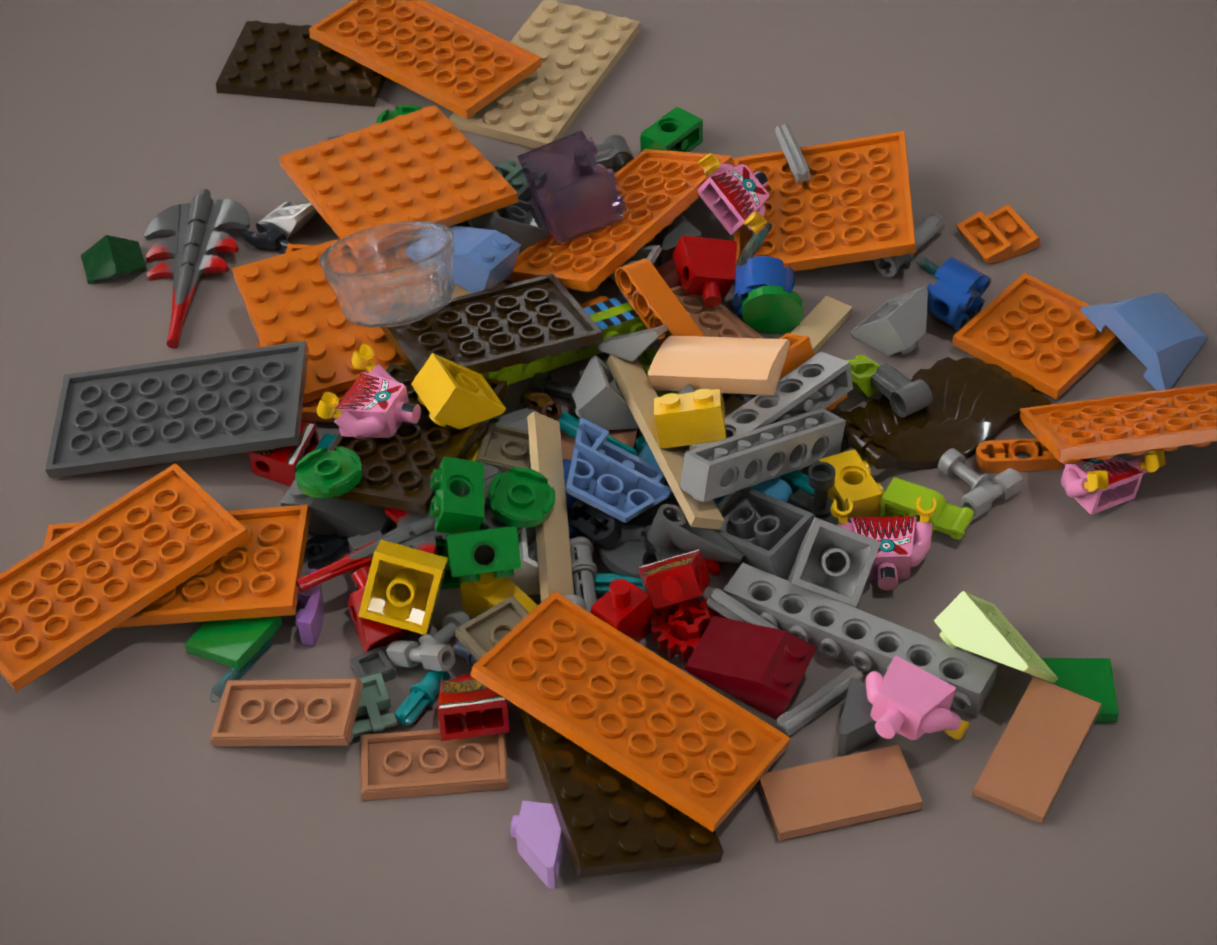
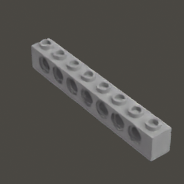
(859, 636)

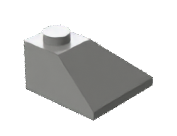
(896, 323)
(601, 400)
(834, 562)

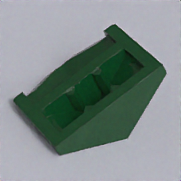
(112, 258)

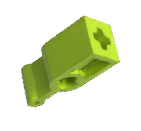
(901, 501)

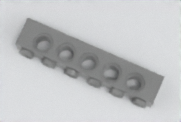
(805, 389)
(761, 454)

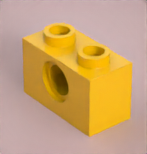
(854, 481)

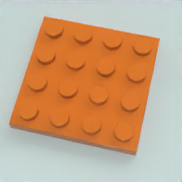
(1036, 336)

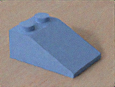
(482, 258)

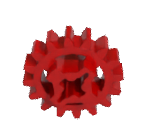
(681, 627)

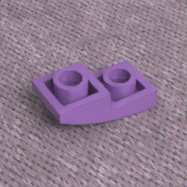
(311, 615)

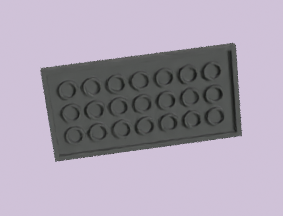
(179, 410)

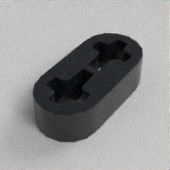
(590, 528)

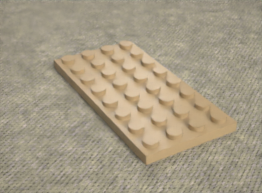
(576, 56)

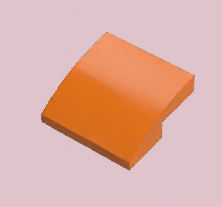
(999, 234)

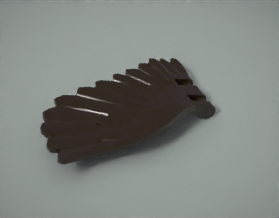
(966, 409)

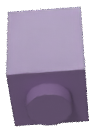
(539, 840)

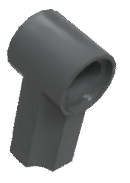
(613, 153)
(904, 395)

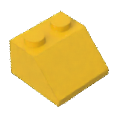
(455, 394)
(690, 418)
(402, 587)

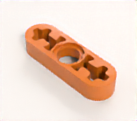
(1000, 448)

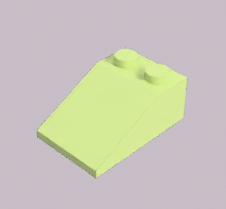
(985, 631)

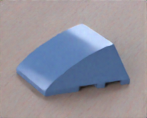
(1154, 332)
(612, 477)

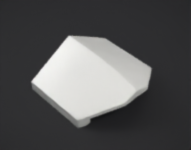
(290, 218)

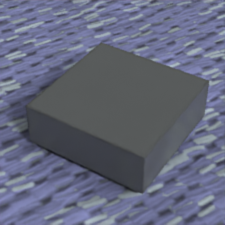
(371, 663)

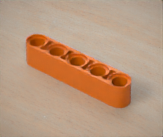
(654, 300)

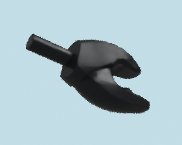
(269, 237)
(328, 548)

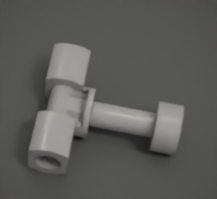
(984, 487)
(430, 649)

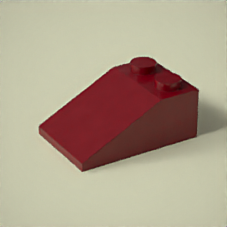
(751, 663)

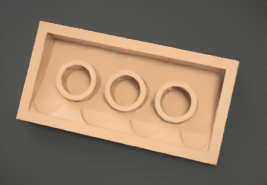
(719, 363)

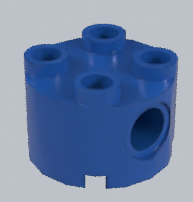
(757, 273)
(956, 293)

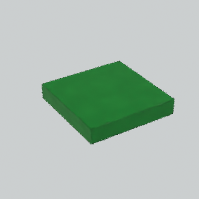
(232, 640)
(1089, 679)

